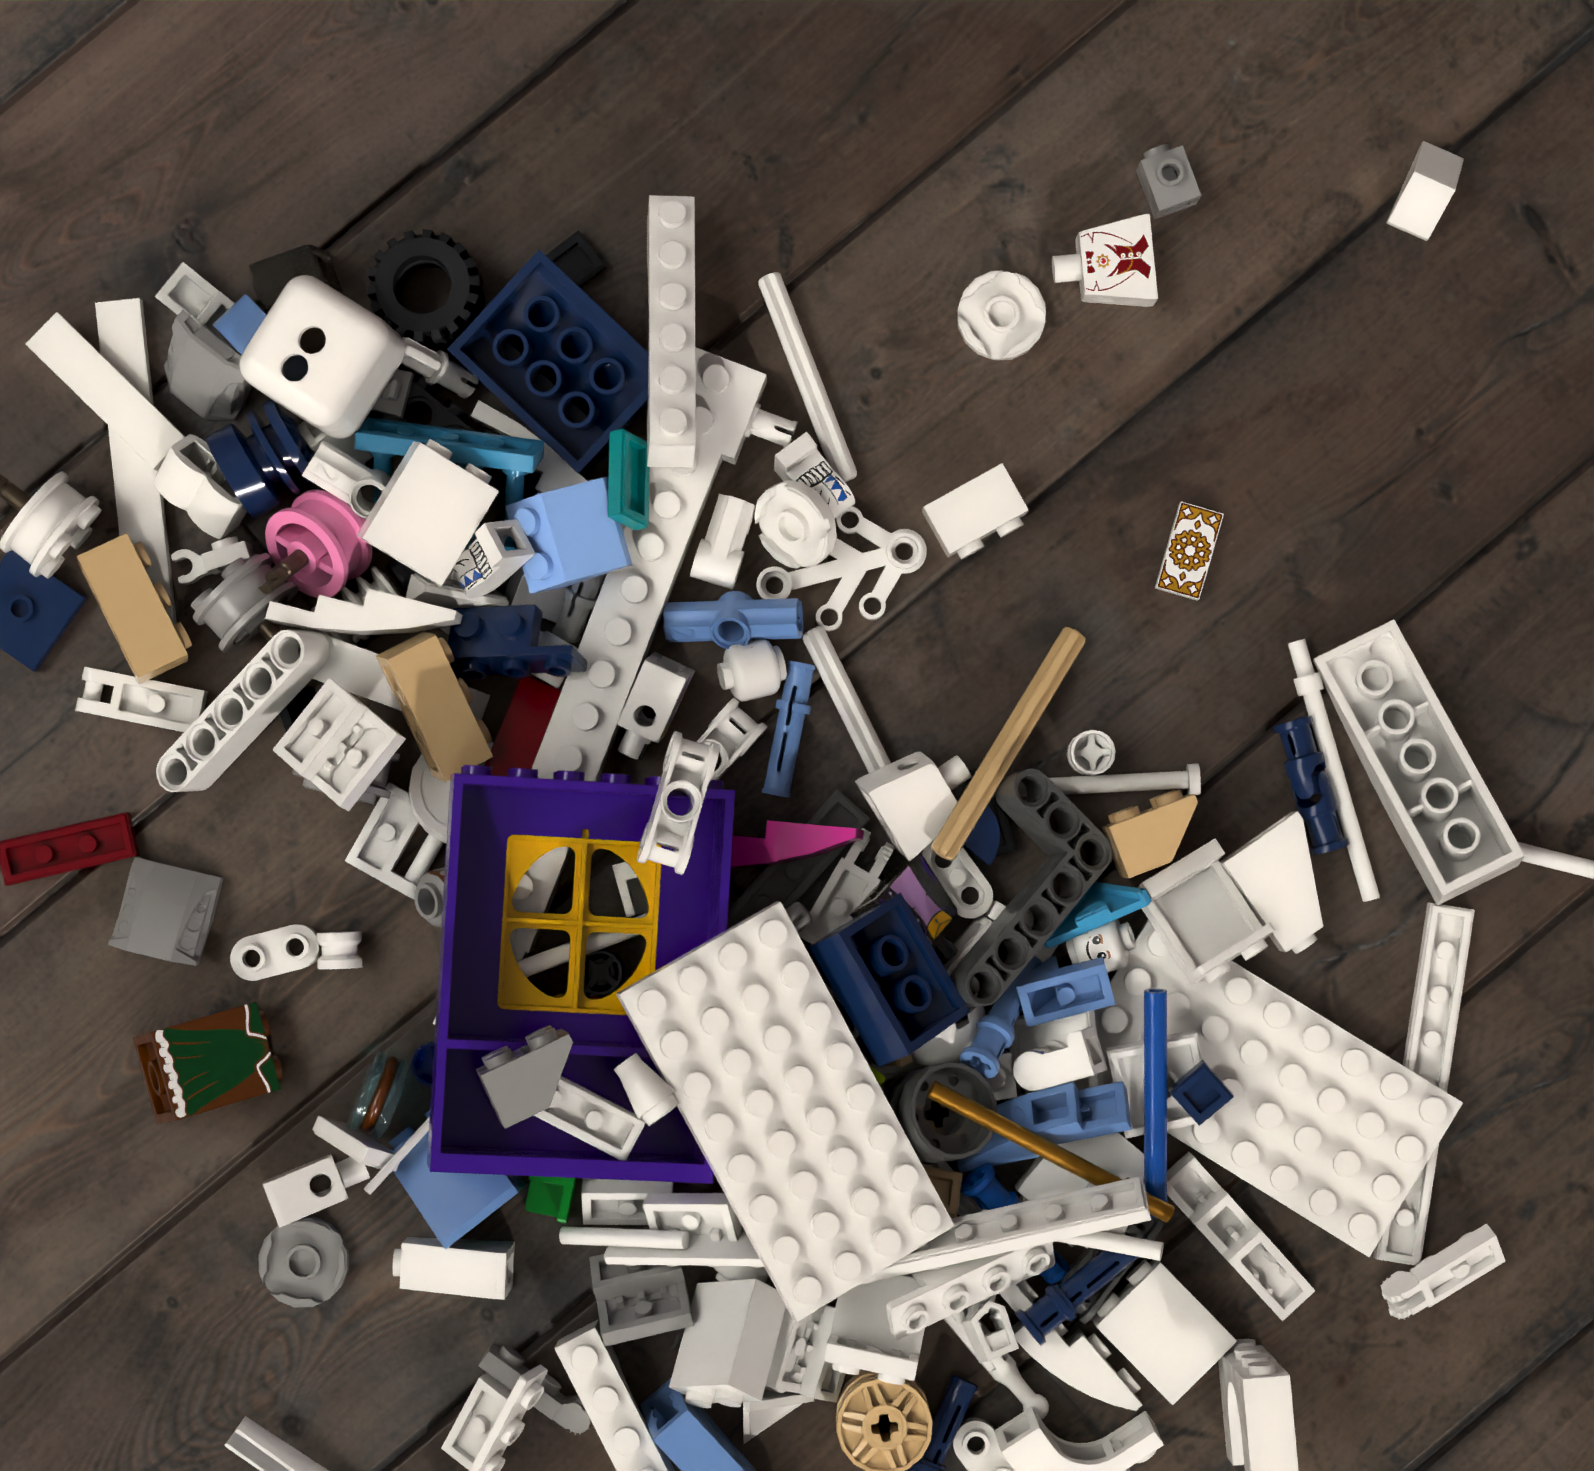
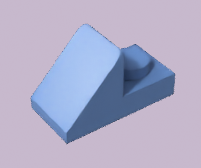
(1062, 992)

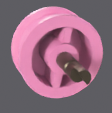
(316, 545)

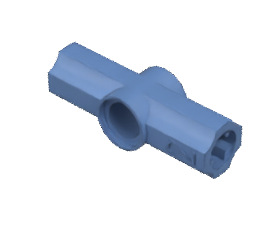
(733, 620)

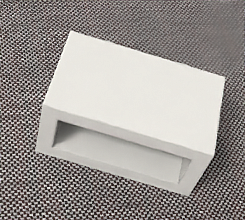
(976, 511)

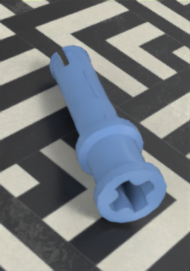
(996, 1029)

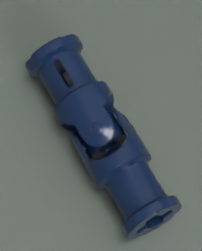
(1308, 777)

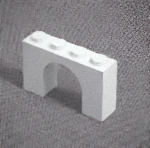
(1257, 1409)

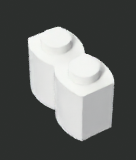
(196, 484)

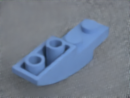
(1058, 1115)

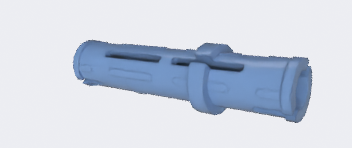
(789, 728)

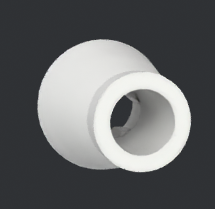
(646, 1090)

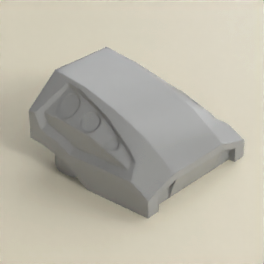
(204, 371)
(166, 912)

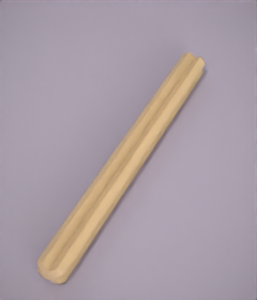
(1008, 743)

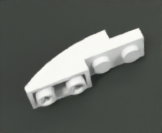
(1077, 1359)

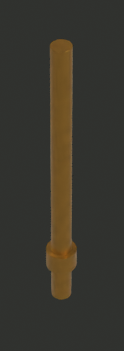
(1036, 1143)

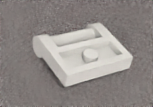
(385, 840)

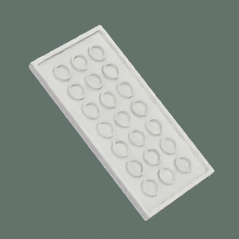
(1312, 1105)
(786, 1110)

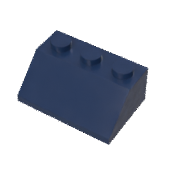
(889, 980)

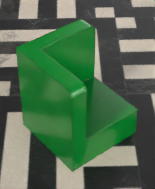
(551, 1196)

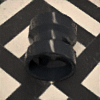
(597, 977)

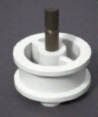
(47, 522)

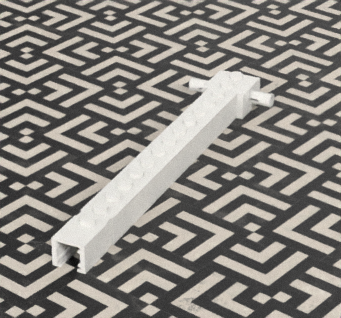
(635, 599)

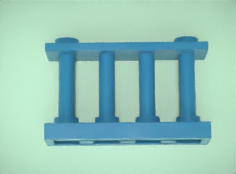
(511, 454)

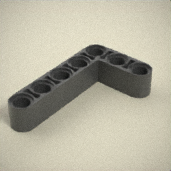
(1038, 892)

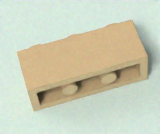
(135, 607)
(435, 704)

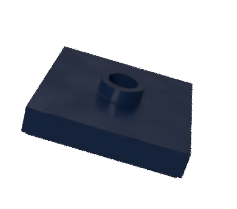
(33, 611)

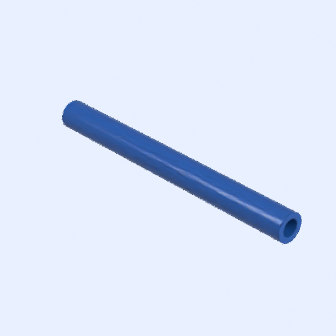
(1155, 1092)

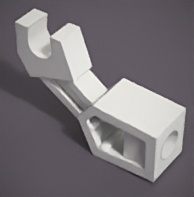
(993, 1344)

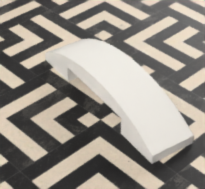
(361, 674)

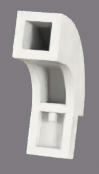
(1033, 1447)

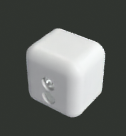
(341, 377)

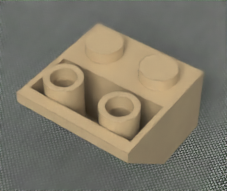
(1151, 836)

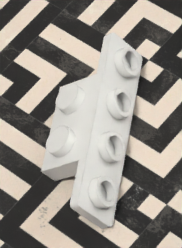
(712, 1229)
(963, 1284)
(492, 1420)

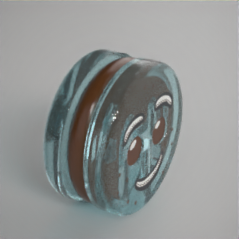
(379, 1094)

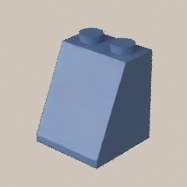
(450, 1201)

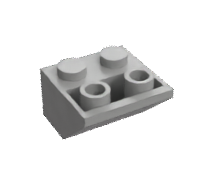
(527, 1078)

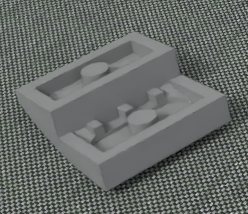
(639, 1300)

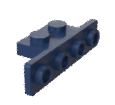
(507, 643)

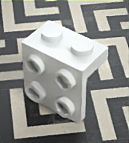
(863, 1336)

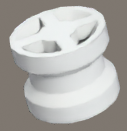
(339, 950)

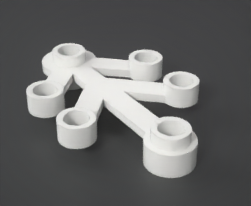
(852, 567)

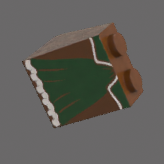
(208, 1063)

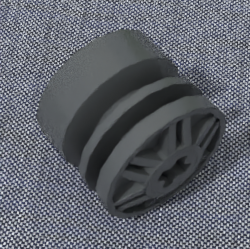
(946, 1133)

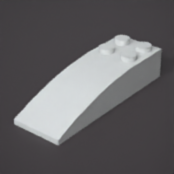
(1418, 763)

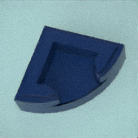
(985, 837)

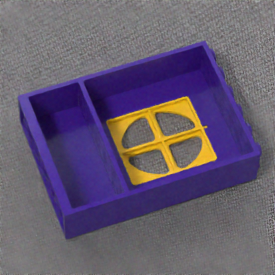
(487, 1001)

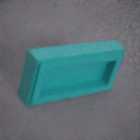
(628, 480)

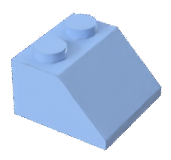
(570, 535)

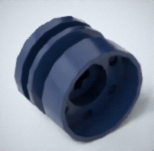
(262, 459)

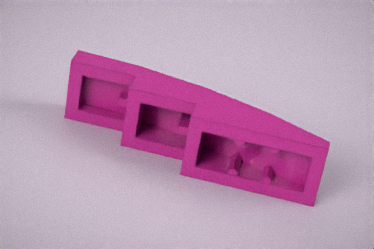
(789, 843)

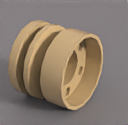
(860, 1406)

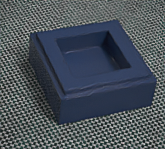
(1201, 1092)

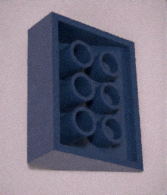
(557, 362)

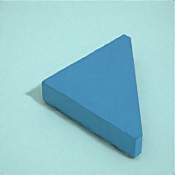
(1098, 907)

